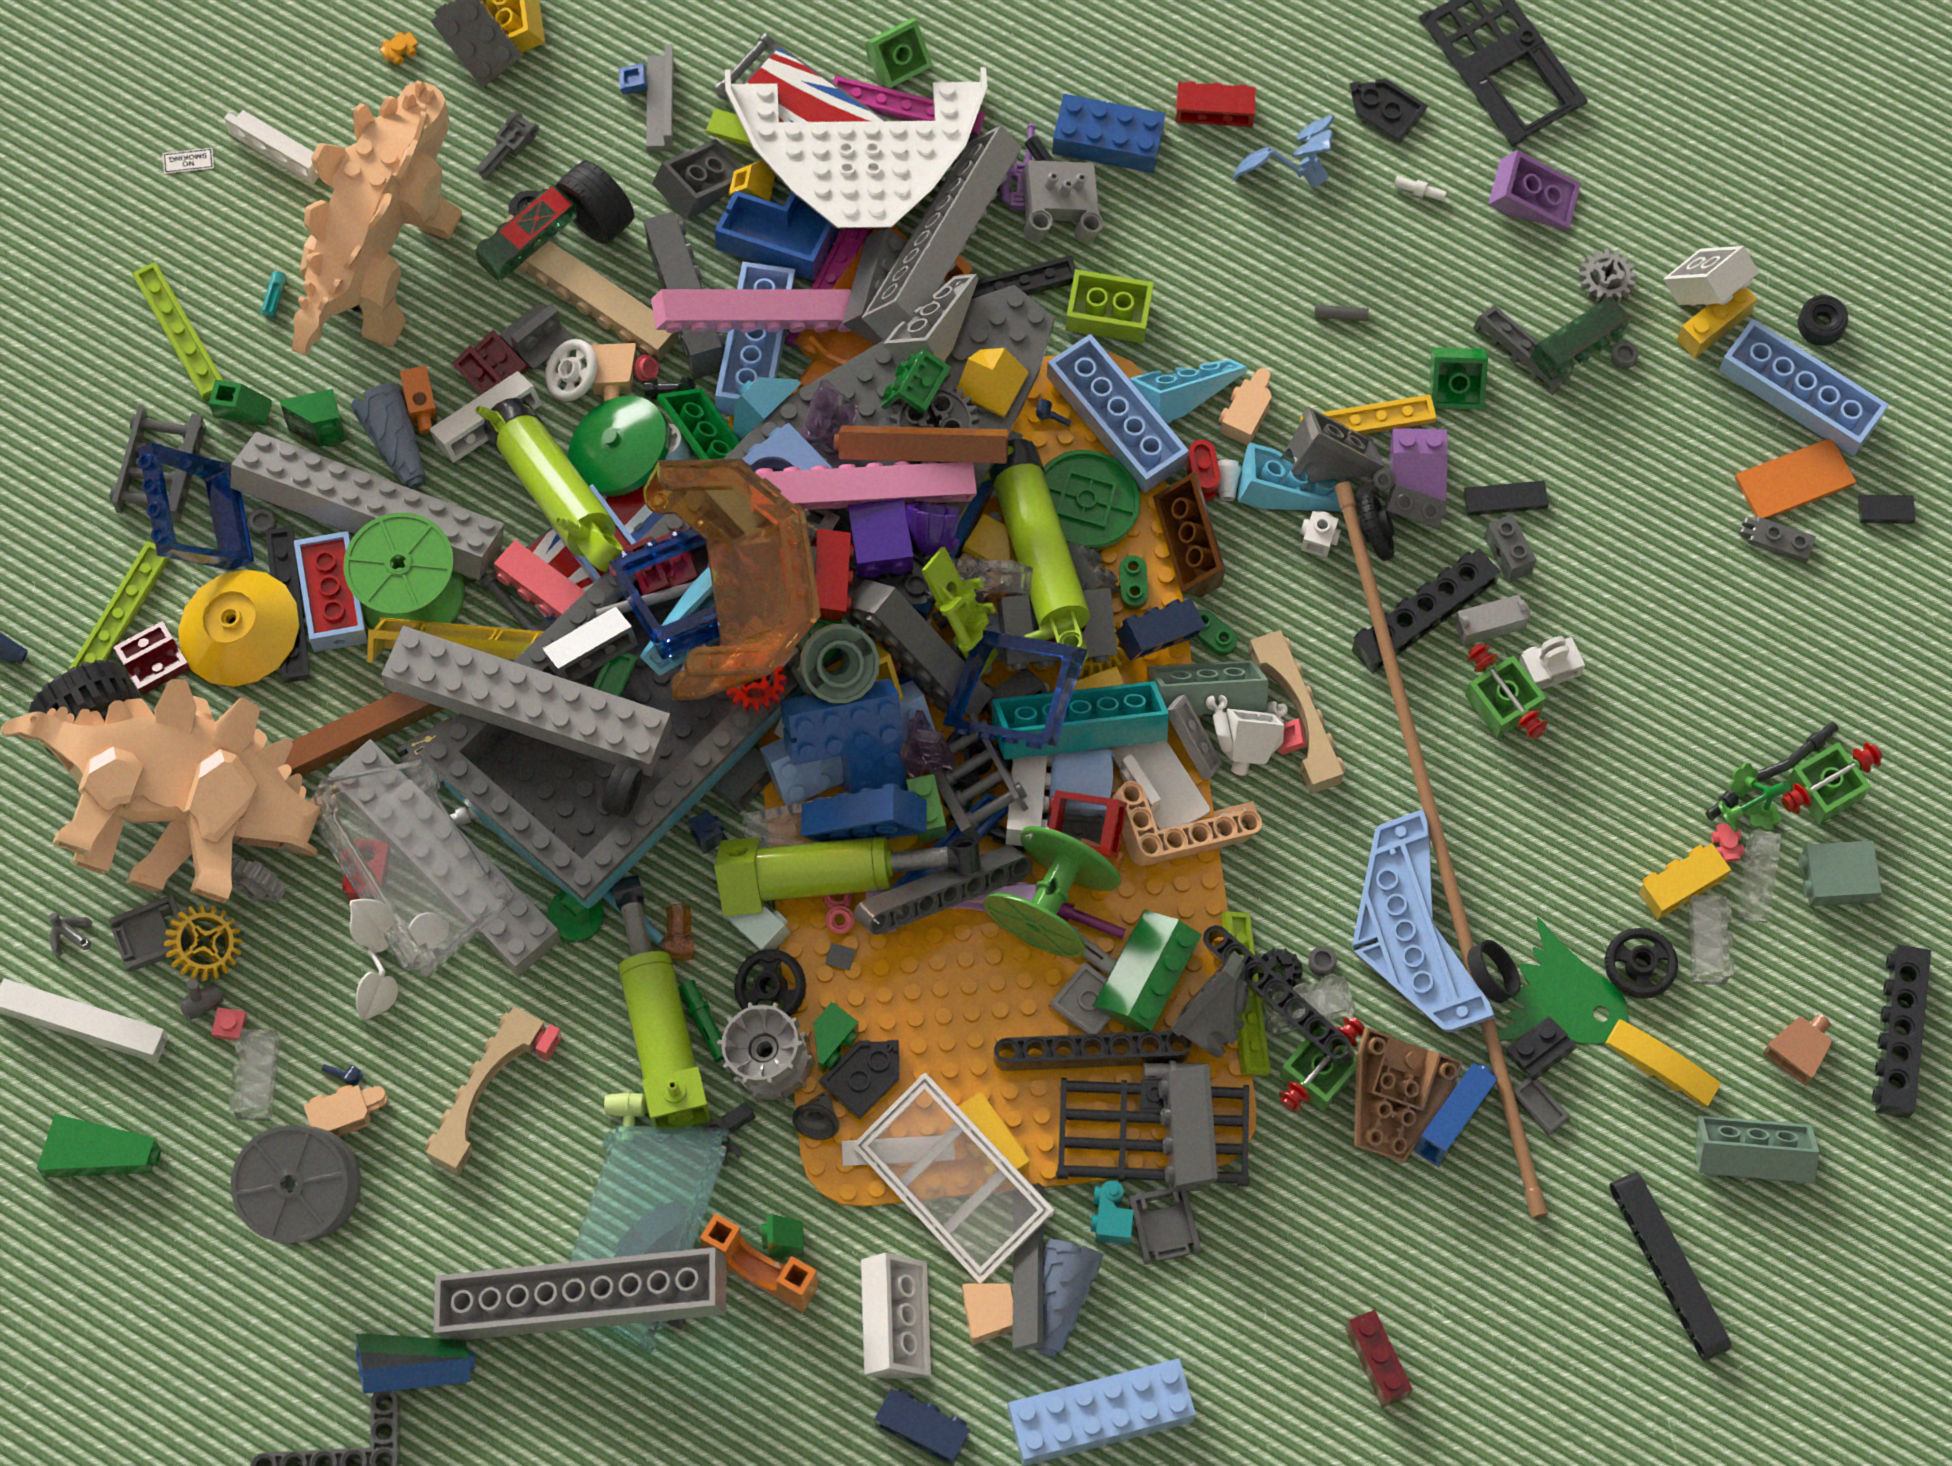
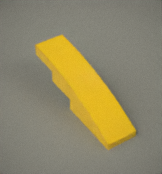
(1663, 1062)

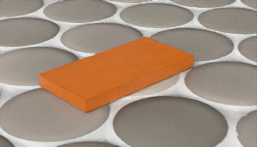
(1795, 479)

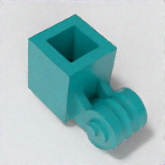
(1112, 1223)

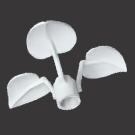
(367, 924)

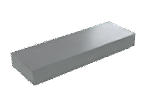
(1194, 737)

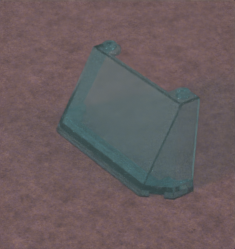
(650, 1200)

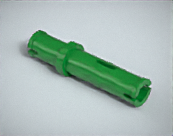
(699, 1011)

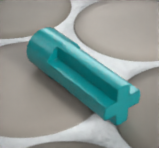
(273, 294)

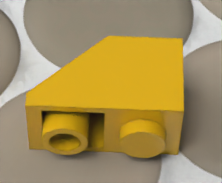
(754, 180)

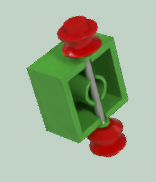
(1505, 694)
(1831, 781)
(1314, 1076)

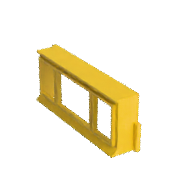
(492, 640)

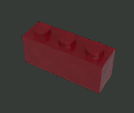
(1378, 1358)

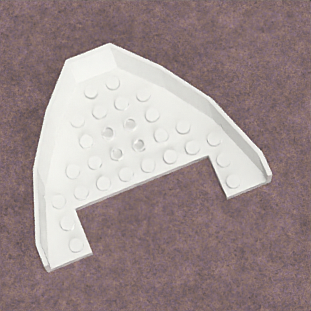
(859, 169)

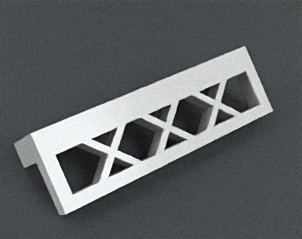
(272, 144)

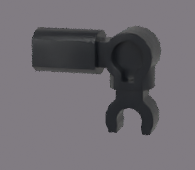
(733, 1121)

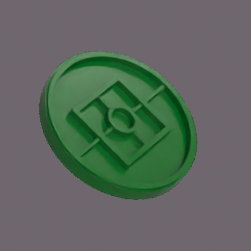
(1093, 497)

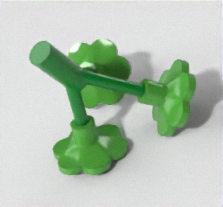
(1761, 813)

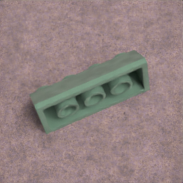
(1236, 680)
(1756, 1149)

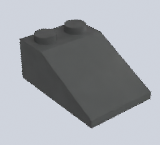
(696, 178)

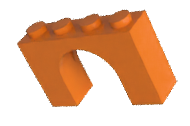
(790, 1283)

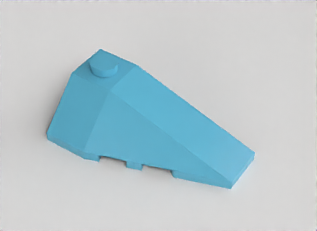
(1186, 389)
(759, 401)
(1270, 484)
(696, 598)

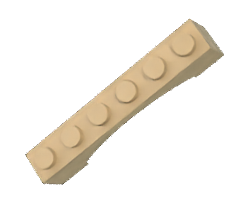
(1274, 658)
(516, 1036)

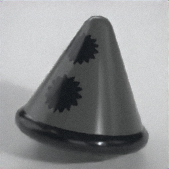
(816, 1118)

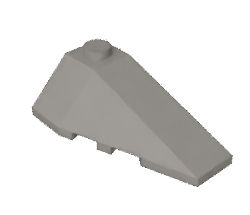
(937, 323)

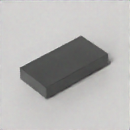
(1540, 1105)

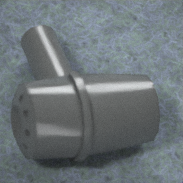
(199, 999)

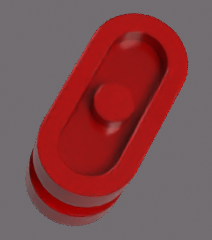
(1204, 462)

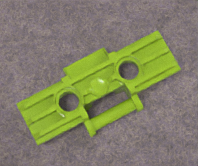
(959, 606)

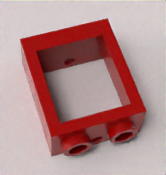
(1112, 824)

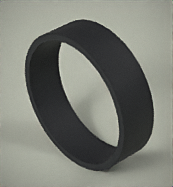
(1483, 978)

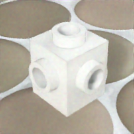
(1320, 533)

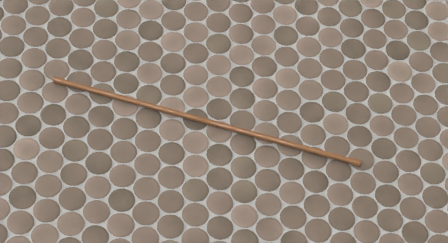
(1348, 505)

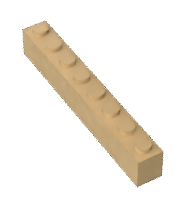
(599, 298)

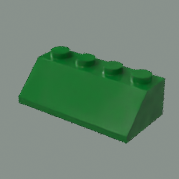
(699, 423)
(1147, 971)

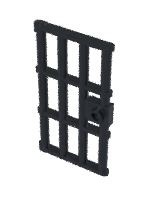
(1150, 1112)

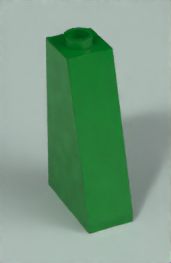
(94, 1150)

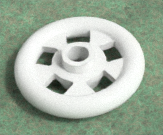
(571, 370)

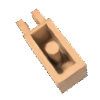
(1247, 409)
(346, 1109)

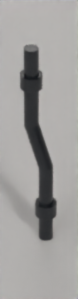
(1813, 743)

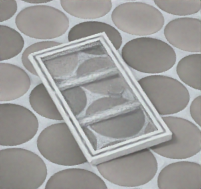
(953, 1178)

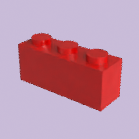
(1215, 104)
(833, 572)

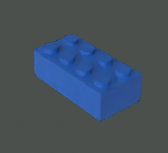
(1108, 133)
(864, 815)

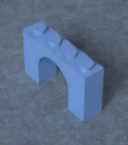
(784, 450)

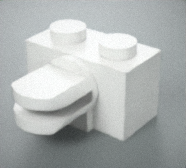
(1553, 662)

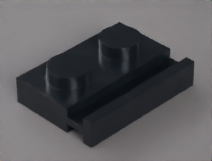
(1541, 1048)

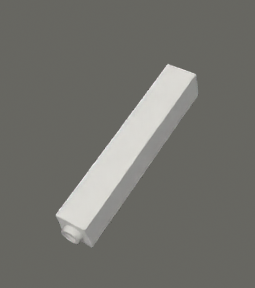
(82, 1021)

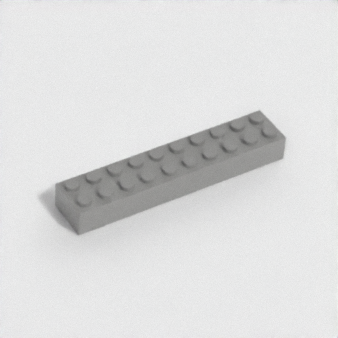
(943, 230)
(354, 498)
(526, 700)
(520, 930)
(580, 1294)

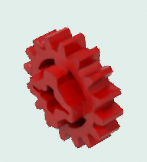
(759, 694)

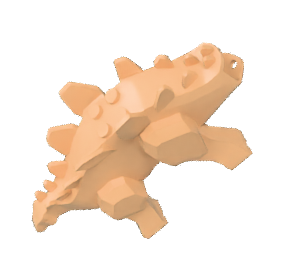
(377, 188)
(178, 768)

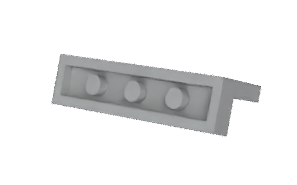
(660, 101)

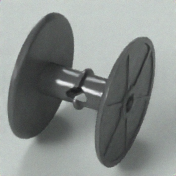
(266, 1179)

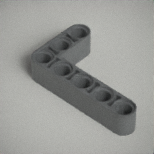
(341, 1457)

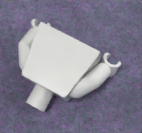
(1248, 734)

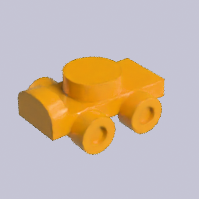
(398, 46)

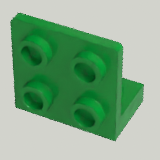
(916, 381)

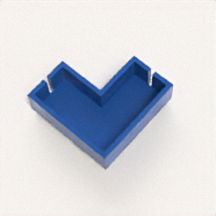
(775, 234)
(861, 732)

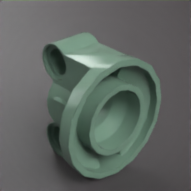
(853, 677)

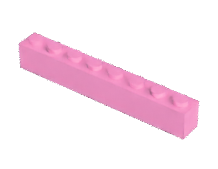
(750, 309)
(854, 485)

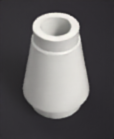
(1229, 479)

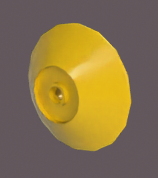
(249, 646)

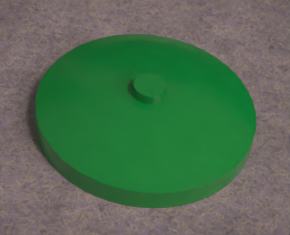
(619, 444)

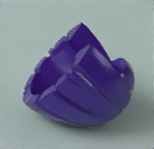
(932, 526)

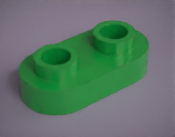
(1133, 580)
(1214, 629)

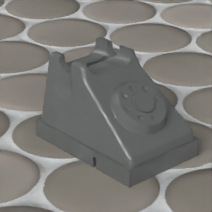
(1331, 450)
(1216, 1009)

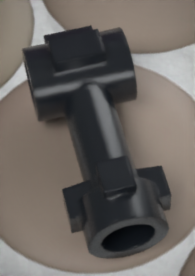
(653, 388)

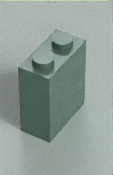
(1840, 873)

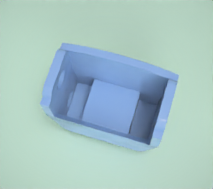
(1083, 773)

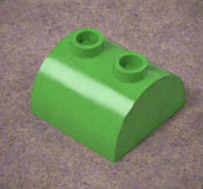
(898, 53)

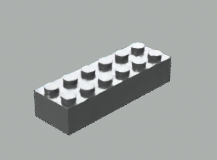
(676, 270)
(913, 644)

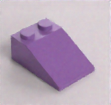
(1534, 191)
(1420, 460)

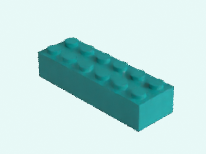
(1093, 719)

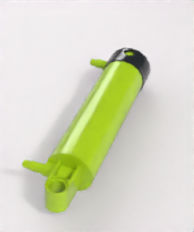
(552, 480)
(1040, 544)

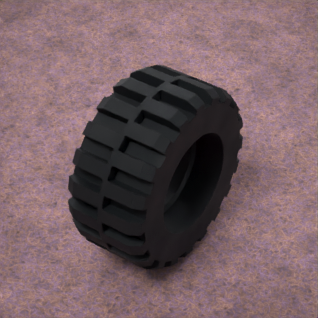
(86, 687)

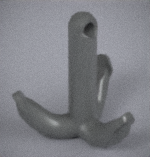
(63, 927)

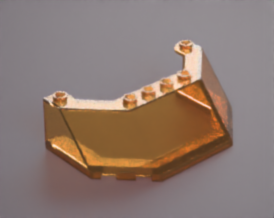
(756, 568)

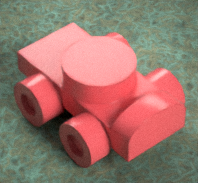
(1728, 843)

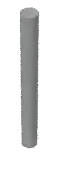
(649, 599)

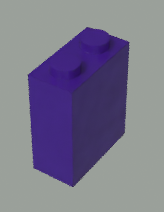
(880, 538)

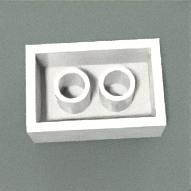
(1711, 276)

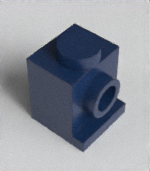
(707, 831)

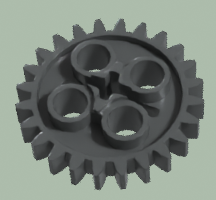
(957, 416)

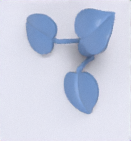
(1317, 141)

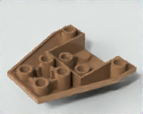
(1398, 1093)

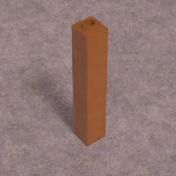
(922, 444)
(354, 730)

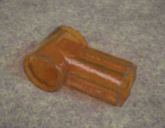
(679, 941)

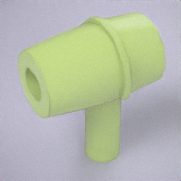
(626, 1105)

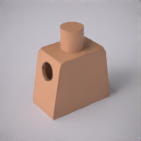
(1801, 1047)

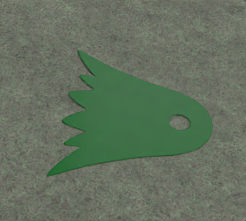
(1565, 992)

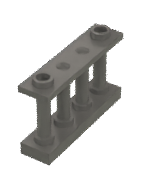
(179, 480)
(958, 800)

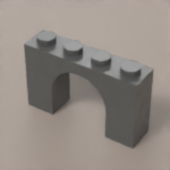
(1098, 633)

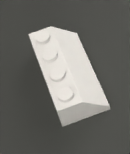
(895, 1317)

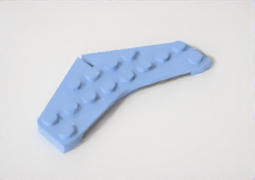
(1400, 916)

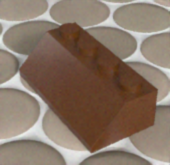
(1190, 537)

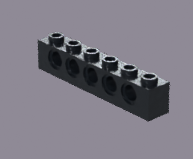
(1474, 565)
(1916, 964)

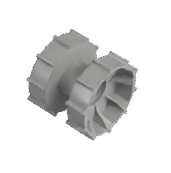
(760, 1029)

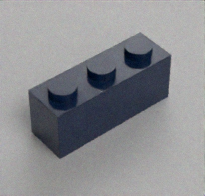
(1160, 628)
(922, 1426)

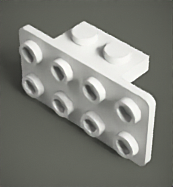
(1165, 781)

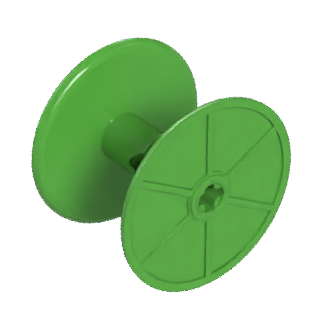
(404, 571)
(1067, 863)

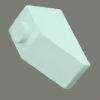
(762, 929)

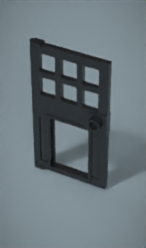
(1498, 55)

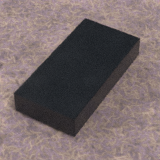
(1886, 509)

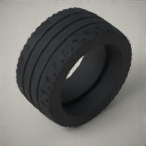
(599, 201)

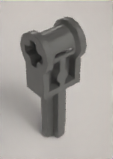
(509, 139)

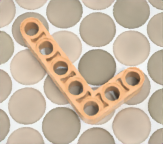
(1180, 835)

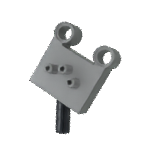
(1059, 194)

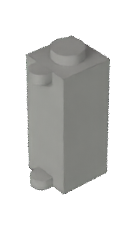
(1492, 620)

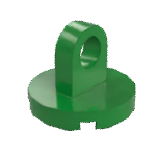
(574, 920)

